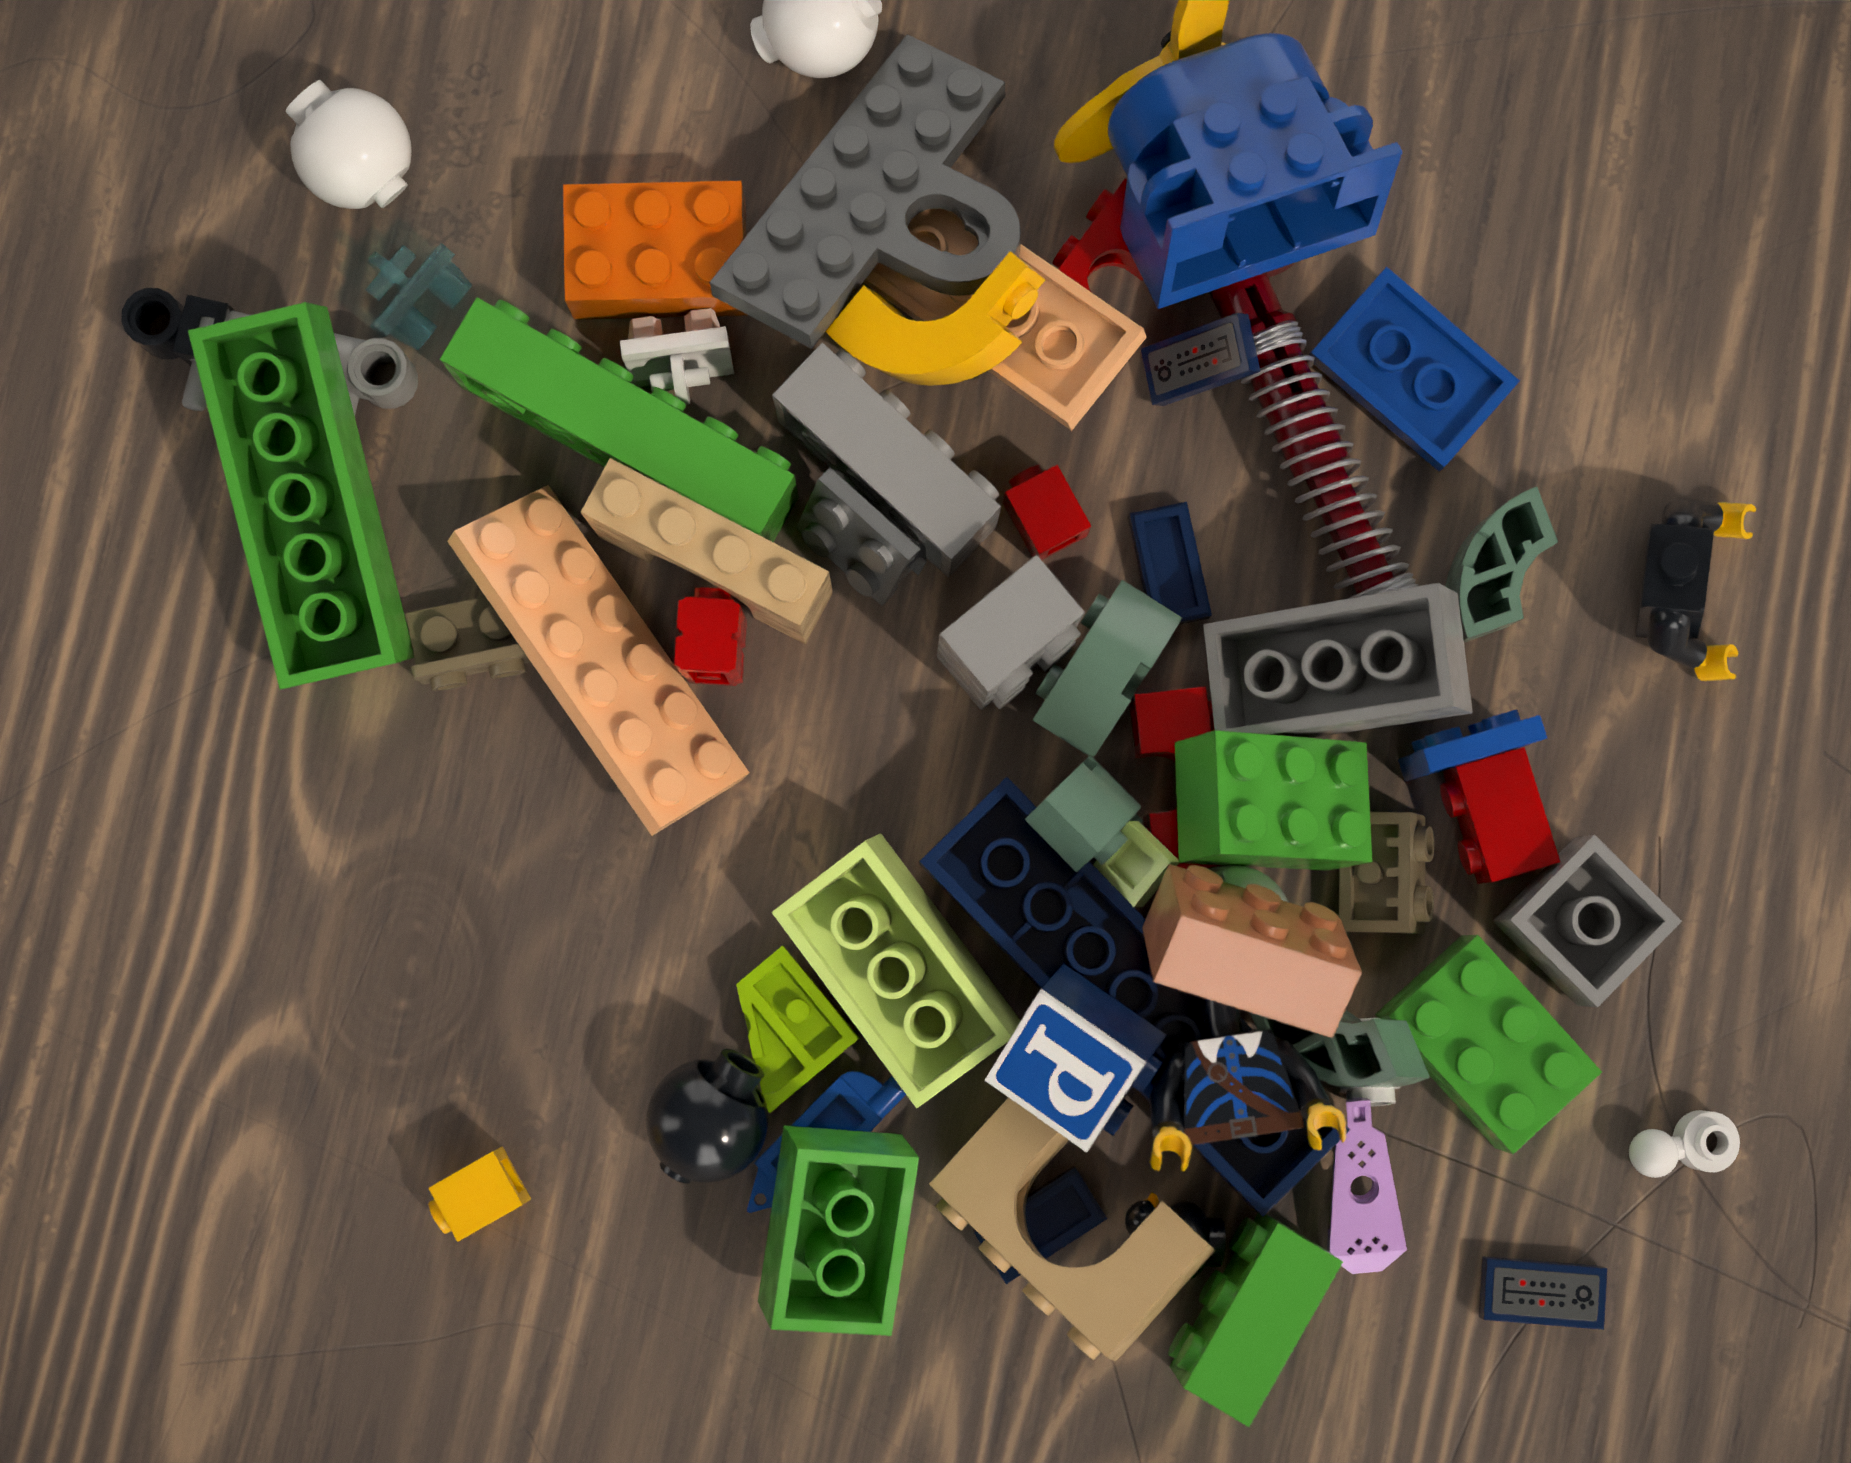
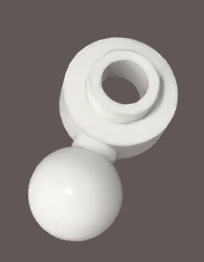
(1657, 1153)

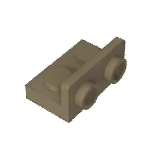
(461, 642)
(1391, 889)

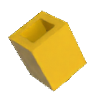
(477, 1195)

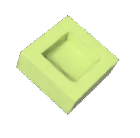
(1137, 865)

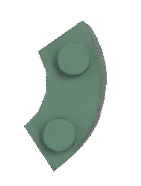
(1494, 561)
(1106, 668)
(1085, 815)
(1359, 1053)

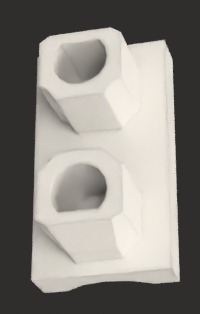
(677, 358)

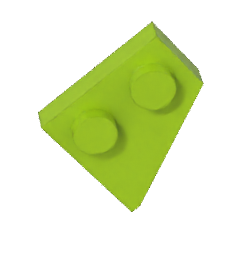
(789, 1026)

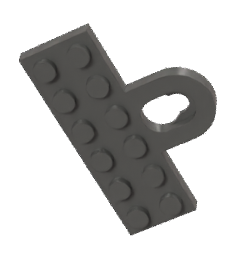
(863, 189)

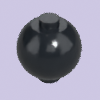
(708, 1118)

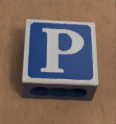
(1077, 1059)

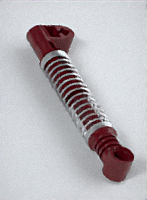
(1312, 438)

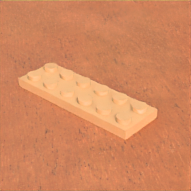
(1068, 336)
(598, 658)

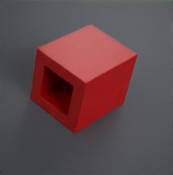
(1045, 511)

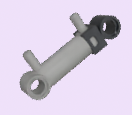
(356, 355)

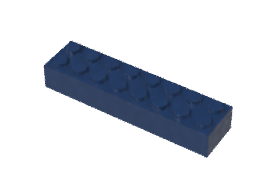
(1057, 916)

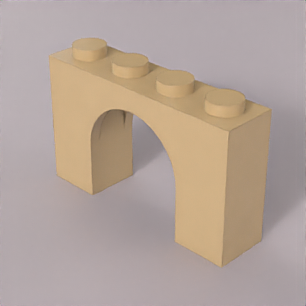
(661, 523)
(1103, 1301)

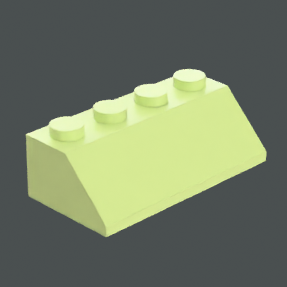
(898, 969)

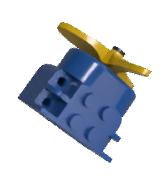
(1231, 157)

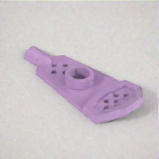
(1365, 1214)

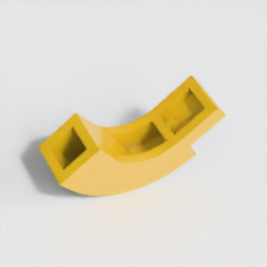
(943, 348)

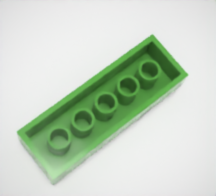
(608, 417)
(301, 493)

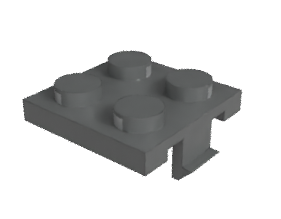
(858, 538)

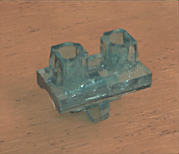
(434, 274)

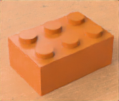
(649, 246)

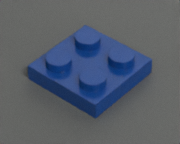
(1486, 739)

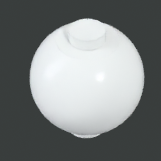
(816, 35)
(349, 146)

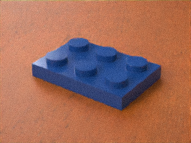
(1413, 369)

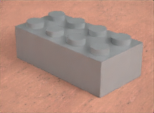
(887, 457)
(1340, 665)

